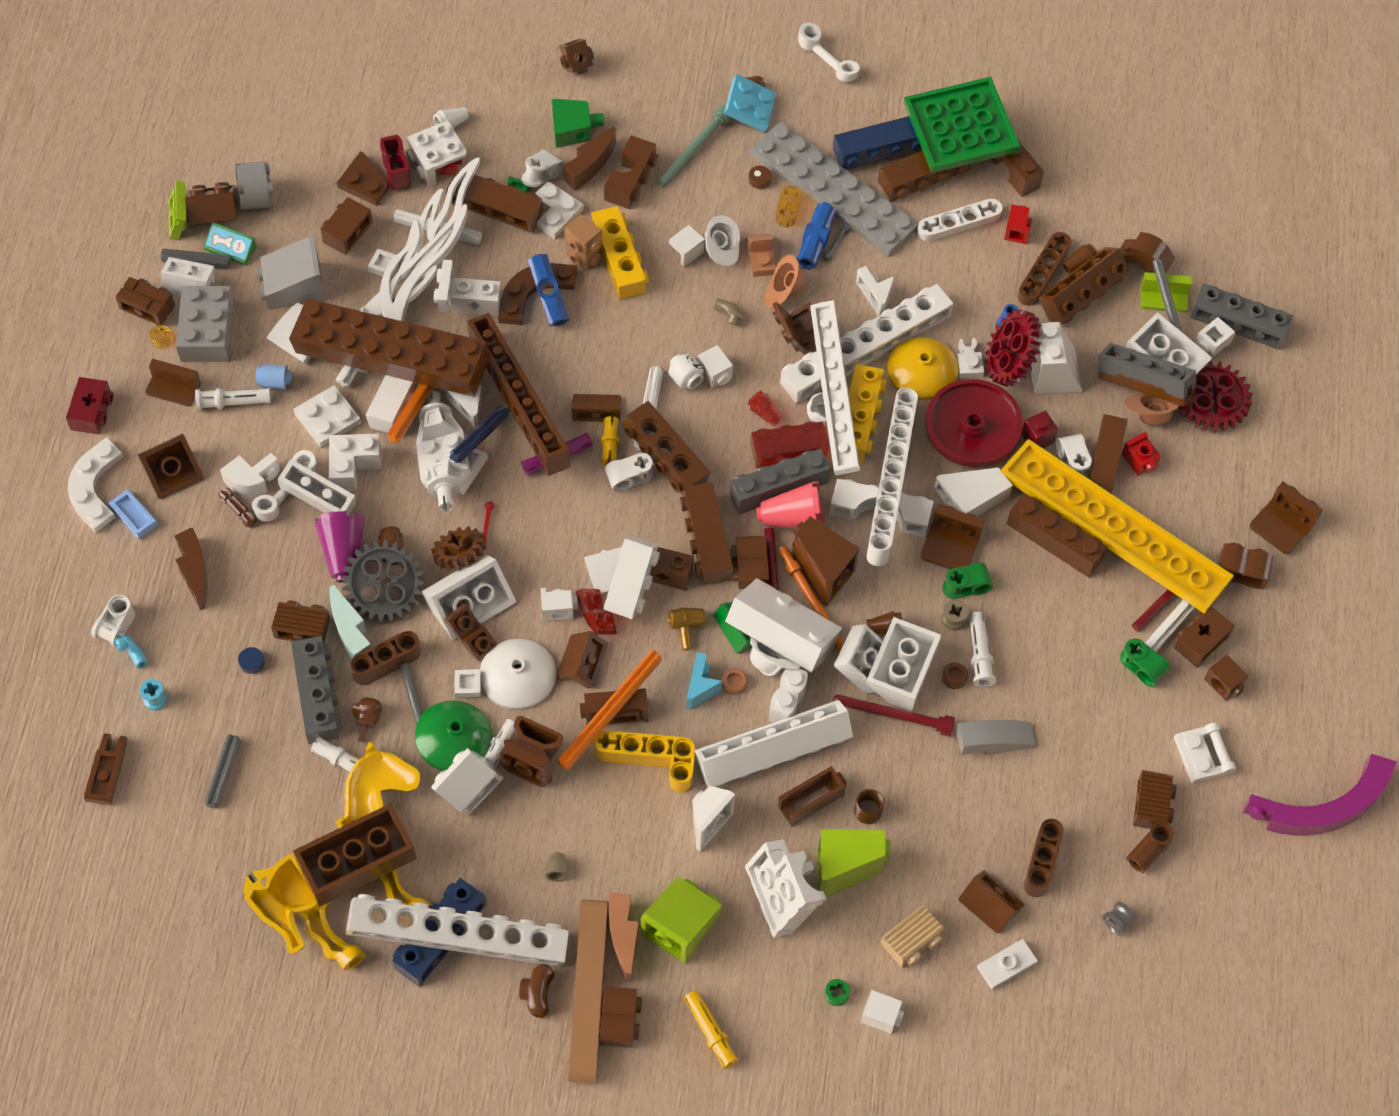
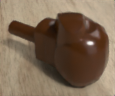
(367, 714)

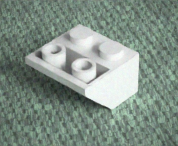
(467, 781)

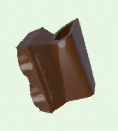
(531, 751)

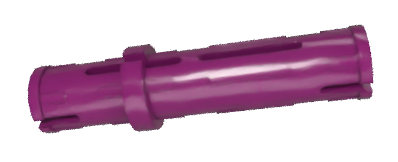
(575, 446)

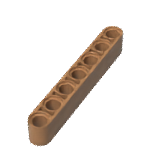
(588, 992)

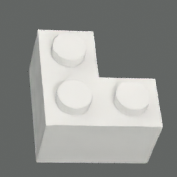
(351, 454)

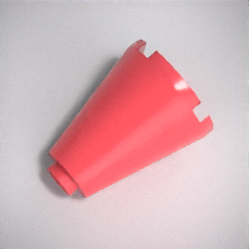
(792, 507)

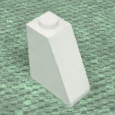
(973, 490)

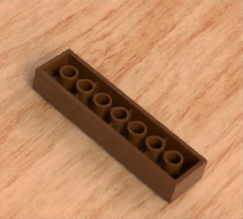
(390, 347)

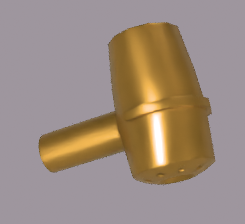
(685, 619)

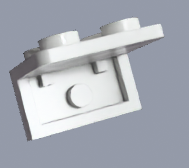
(433, 150)

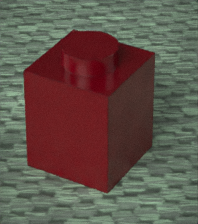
(1040, 429)

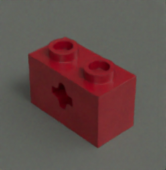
(89, 405)

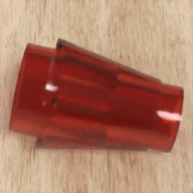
(765, 408)

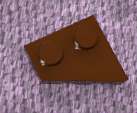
(363, 180)

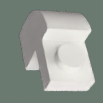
(249, 480)

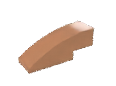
(623, 933)

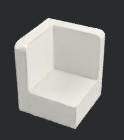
(688, 244)

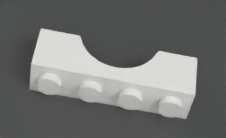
(854, 498)

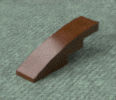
(1108, 451)

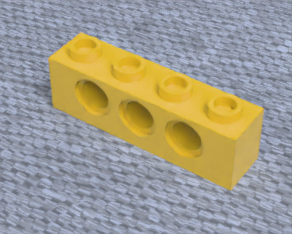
(625, 282)

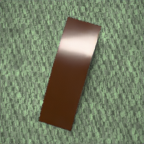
(590, 159)
(192, 565)

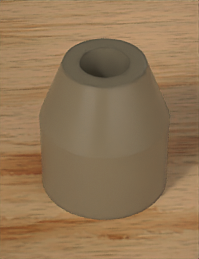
(556, 867)

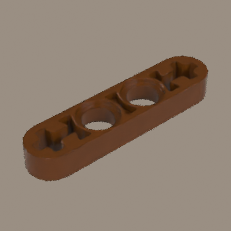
(1044, 268)

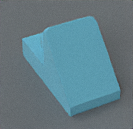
(701, 686)

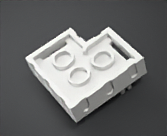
(782, 888)

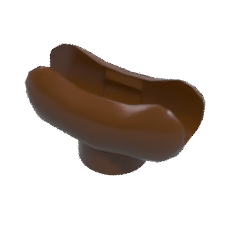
(536, 990)

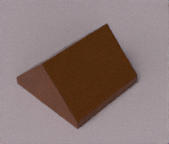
(170, 466)

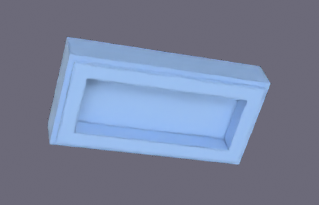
(133, 514)

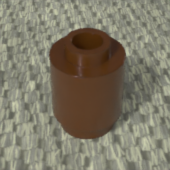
(392, 535)

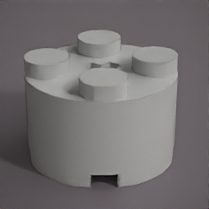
(254, 185)

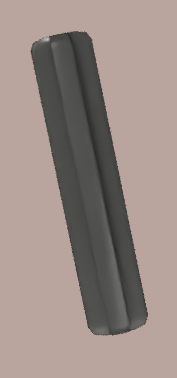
(213, 259)
(222, 771)

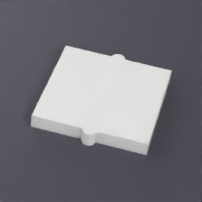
(602, 568)

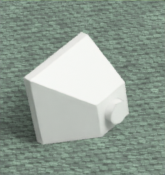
(710, 813)

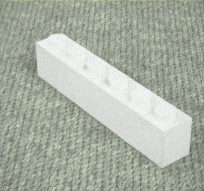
(774, 744)

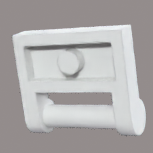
(1197, 756)

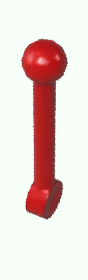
(489, 507)

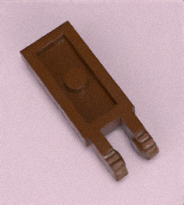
(105, 771)

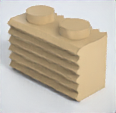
(912, 937)

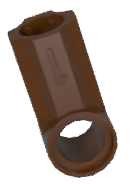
(1150, 848)

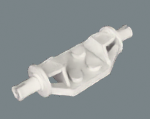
(435, 440)

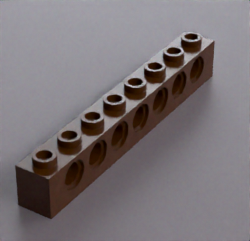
(521, 397)

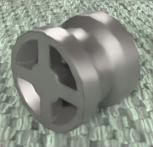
(1119, 918)

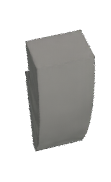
(994, 736)

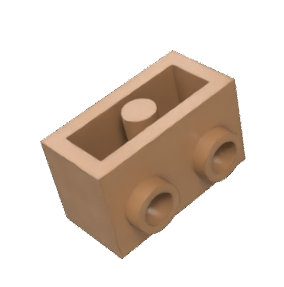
(583, 242)

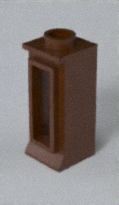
(632, 711)
(835, 783)

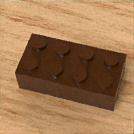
(355, 854)

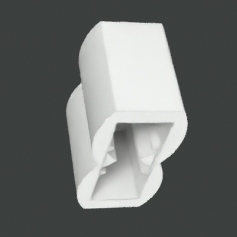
(789, 695)

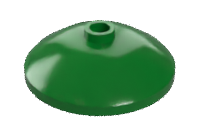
(441, 744)

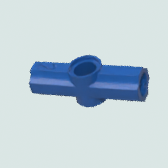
(816, 235)
(553, 302)

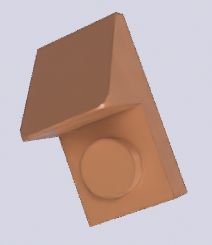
(761, 254)

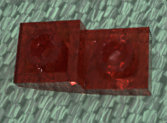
(592, 608)

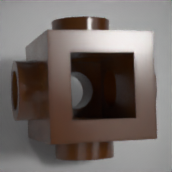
(576, 56)

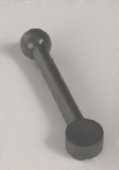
(845, 228)

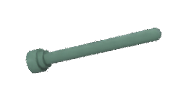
(719, 119)

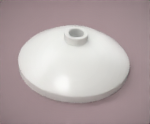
(518, 687)

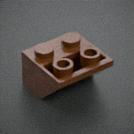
(211, 203)

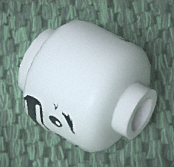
(686, 371)

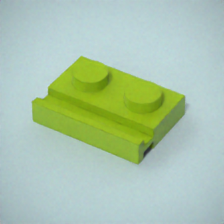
(177, 211)

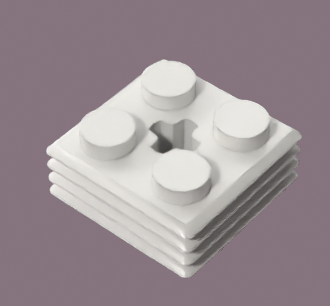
(859, 656)

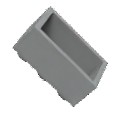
(205, 324)

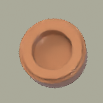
(734, 681)

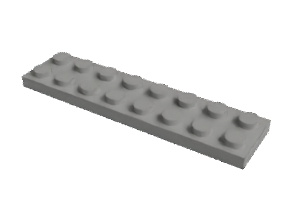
(828, 182)

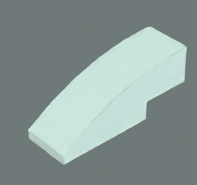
(348, 624)

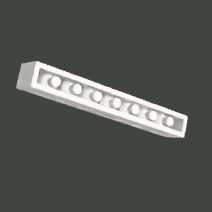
(937, 307)
(362, 925)

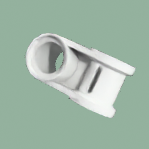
(541, 168)
(1074, 453)
(628, 472)
(113, 624)

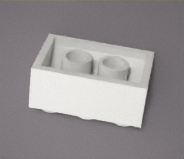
(478, 586)
(903, 663)

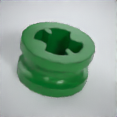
(840, 1000)

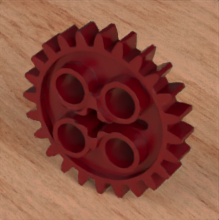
(1013, 347)
(1234, 396)

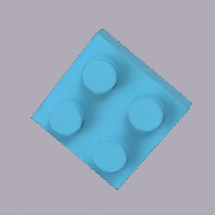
(750, 103)

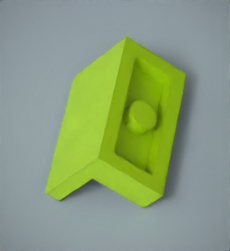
(1151, 296)

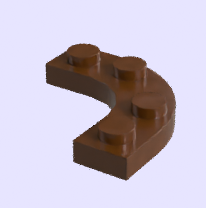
(522, 286)

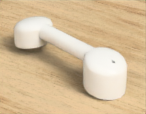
(809, 40)
(266, 506)

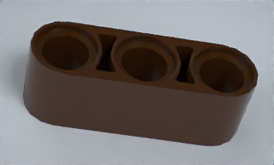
(391, 647)
(1042, 869)

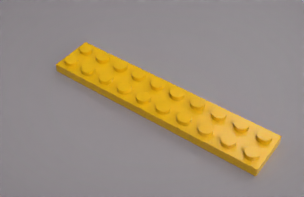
(1117, 526)

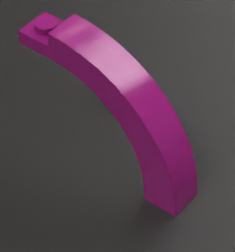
(1326, 816)

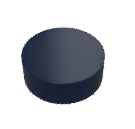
(251, 660)

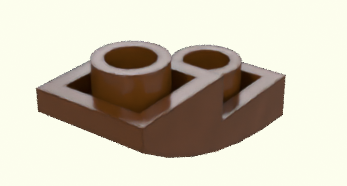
(470, 632)

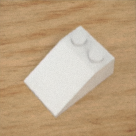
(1168, 343)

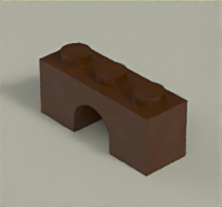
(1023, 170)
(625, 187)

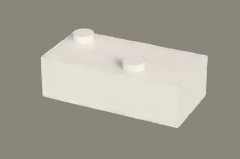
(783, 625)

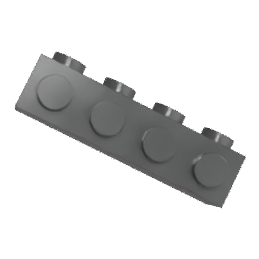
(1242, 315)
(767, 482)
(315, 689)

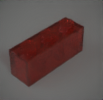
(788, 441)

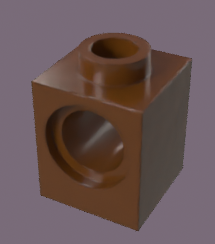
(1226, 678)

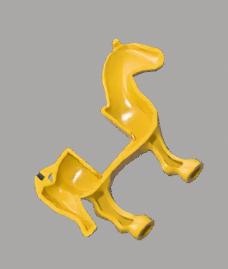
(286, 887)

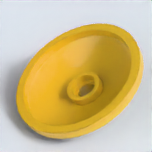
(925, 377)

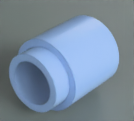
(273, 376)

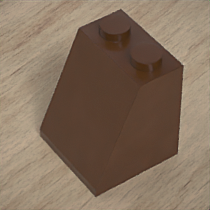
(825, 558)

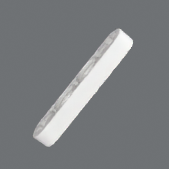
(960, 221)

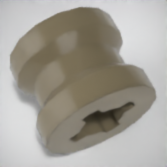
(952, 620)

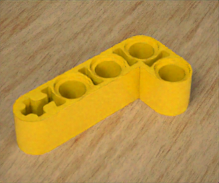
(644, 755)

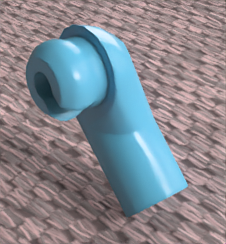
(133, 649)

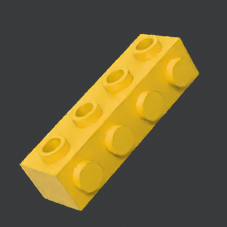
(864, 403)

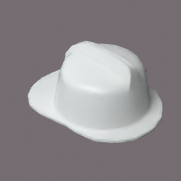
(722, 240)
(768, 660)

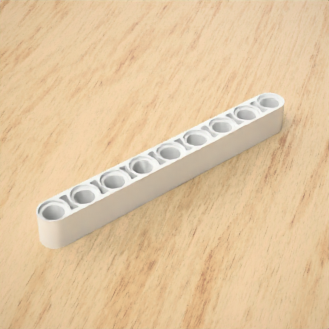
(892, 477)

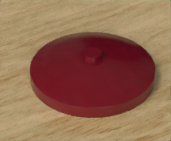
(973, 423)

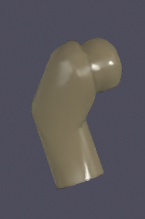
(731, 309)

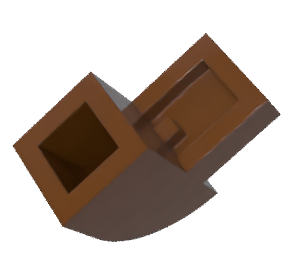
(1145, 250)

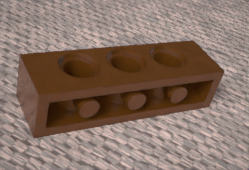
(664, 436)

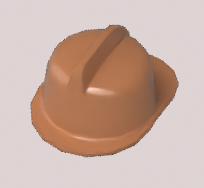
(786, 282)
(1150, 409)

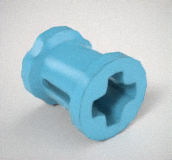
(153, 702)

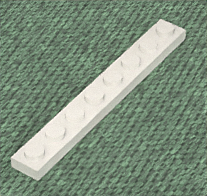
(834, 388)

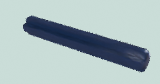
(479, 434)

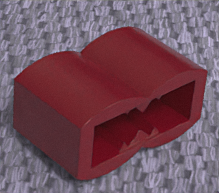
(395, 162)

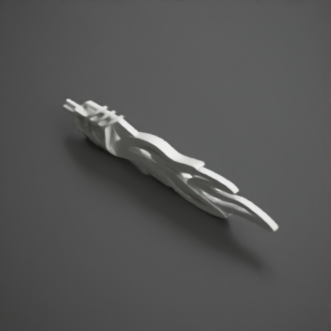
(416, 262)

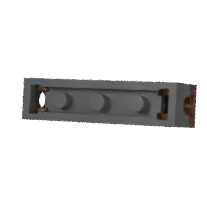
(1147, 374)

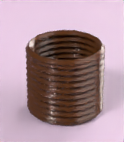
(873, 795)

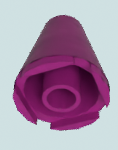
(339, 539)

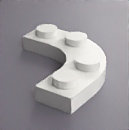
(83, 482)

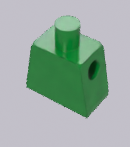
(573, 121)

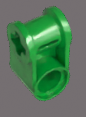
(968, 580)
(1144, 663)

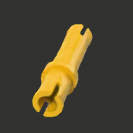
(714, 1035)

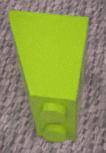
(850, 857)
(680, 918)

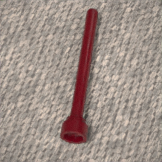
(942, 724)

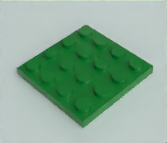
(961, 124)

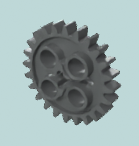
(359, 579)

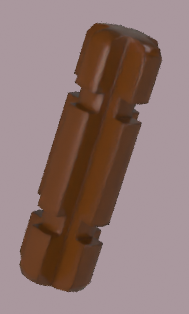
(238, 508)

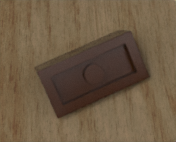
(172, 382)
(595, 407)
(583, 658)
(990, 901)

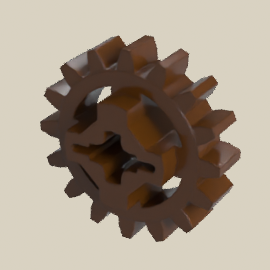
(458, 548)

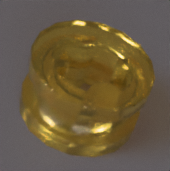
(157, 331)

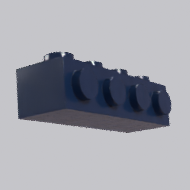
(875, 143)
(419, 961)

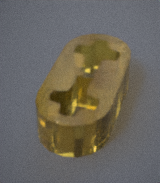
(784, 205)

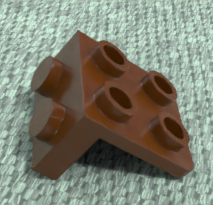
(797, 327)
(1286, 518)
(952, 538)

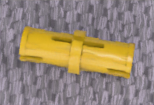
(610, 440)

